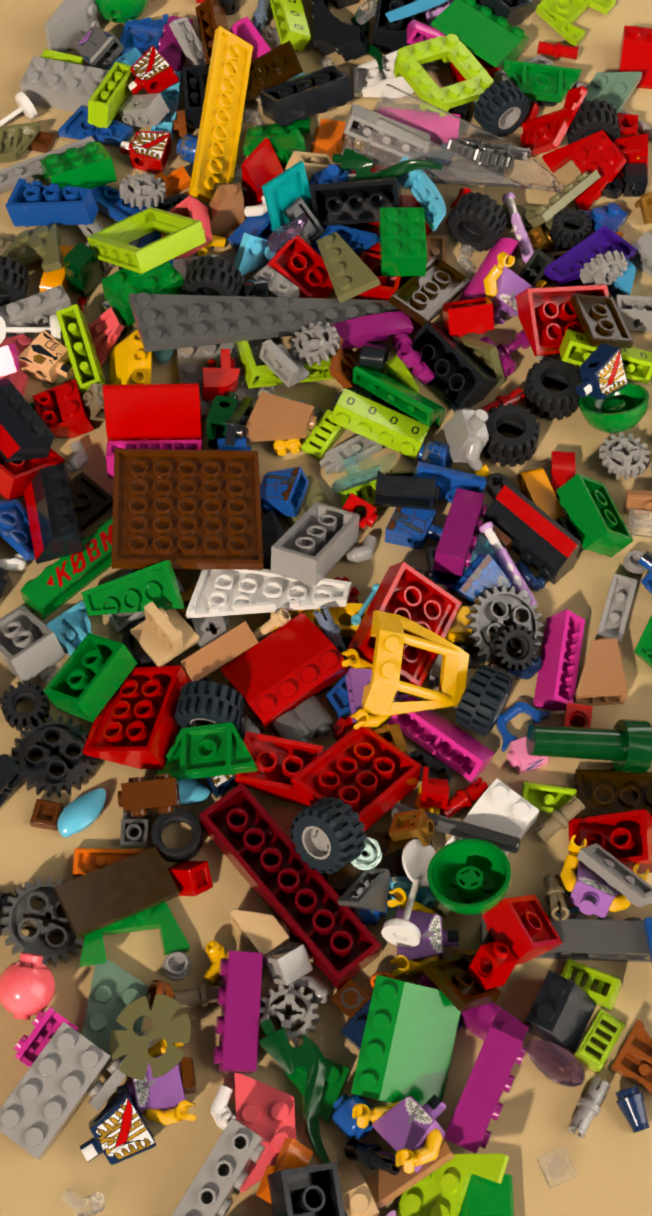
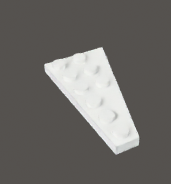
(260, 592)

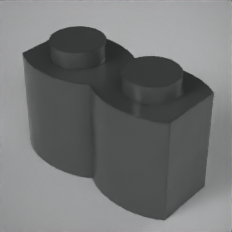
(304, 722)

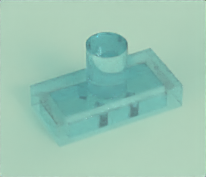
(355, 475)

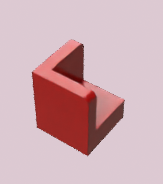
(433, 791)
(191, 877)

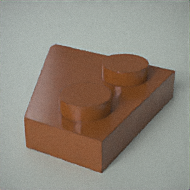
(342, 367)
(635, 1058)

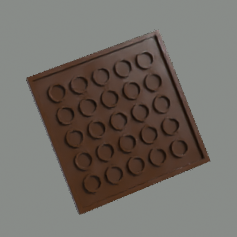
(187, 509)

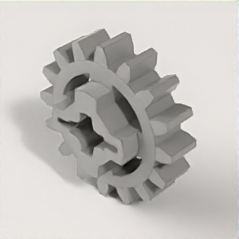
(142, 190)
(604, 269)
(315, 343)
(623, 456)
(299, 1015)

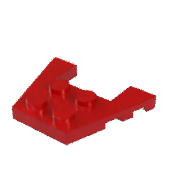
(547, 131)
(589, 154)

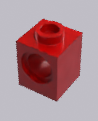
(628, 124)
(355, 502)
(577, 714)
(492, 965)

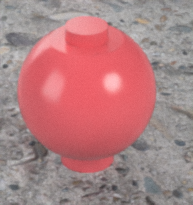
(26, 986)

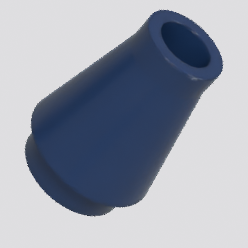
(633, 1108)

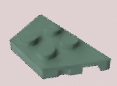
(613, 87)
(109, 994)

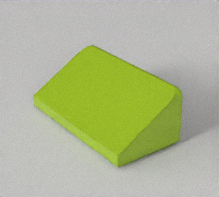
(546, 796)

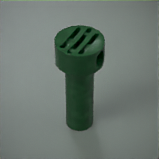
(625, 745)

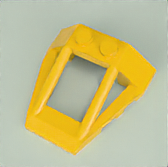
(386, 668)

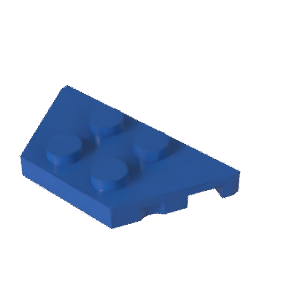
(142, 34)
(356, 239)

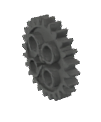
(481, 152)
(485, 619)
(39, 942)

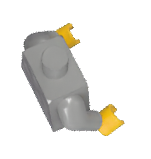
(466, 438)

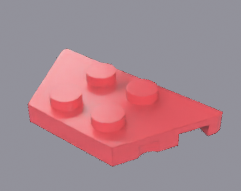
(269, 1115)

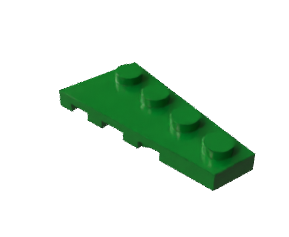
(135, 591)

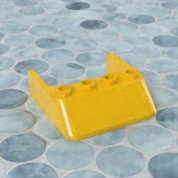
(130, 362)

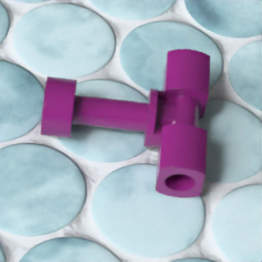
(412, 358)
(507, 363)

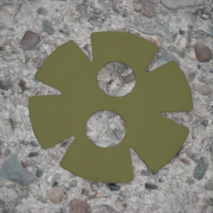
(172, 1031)

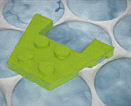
(563, 13)
(446, 1187)

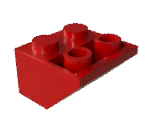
(468, 316)
(63, 410)

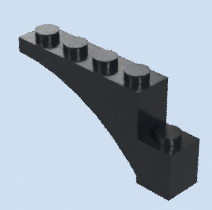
(334, 35)

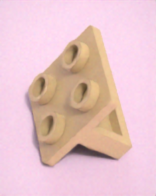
(163, 634)

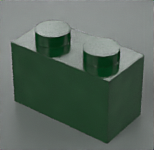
(82, 270)

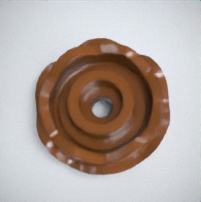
(160, 987)

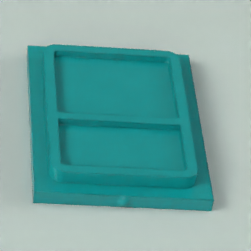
(284, 190)

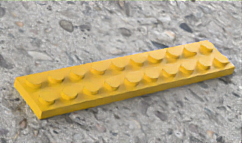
(221, 114)

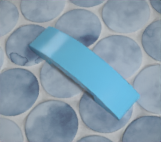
(172, 99)
(426, 194)

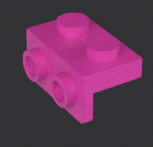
(45, 1027)

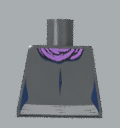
(98, 47)

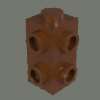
(150, 795)

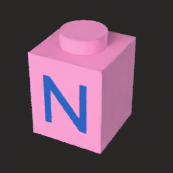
(521, 760)

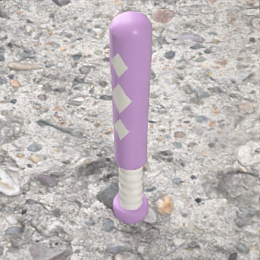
(520, 232)
(506, 562)

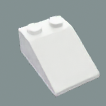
(371, 81)
(502, 811)

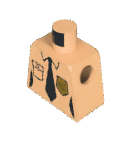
(46, 359)

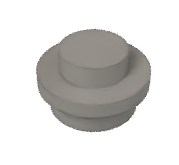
(631, 562)
(177, 965)

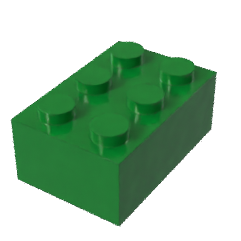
(79, 167)
(402, 241)
(159, 280)
(594, 515)
(90, 677)

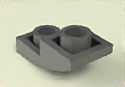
(135, 830)

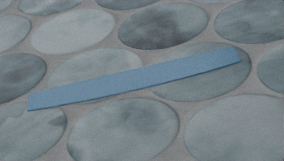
(412, 9)

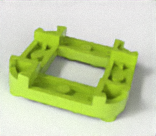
(449, 49)

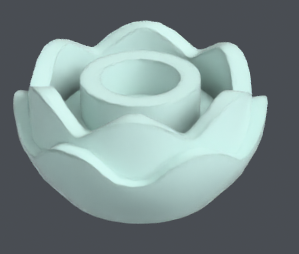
(372, 858)

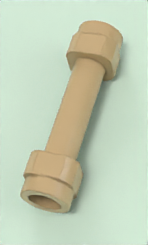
(278, 619)

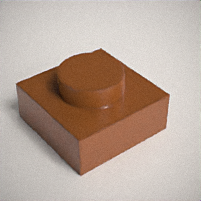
(180, 124)

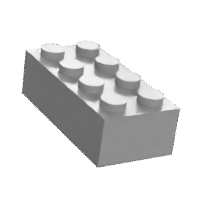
(60, 83)
(314, 543)
(52, 1090)

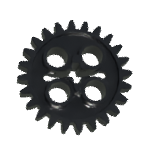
(39, 772)

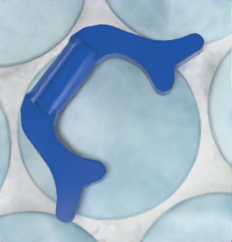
(517, 708)

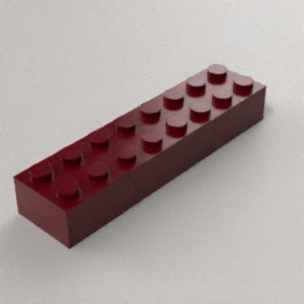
(288, 887)

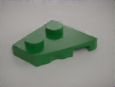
(335, 1079)

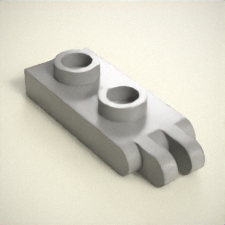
(356, 446)

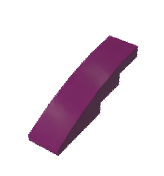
(372, 328)

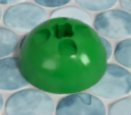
(121, 10)
(618, 411)
(469, 876)

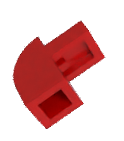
(220, 380)

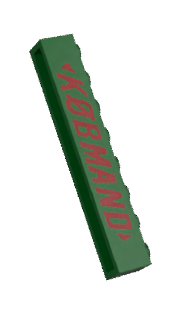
(70, 573)

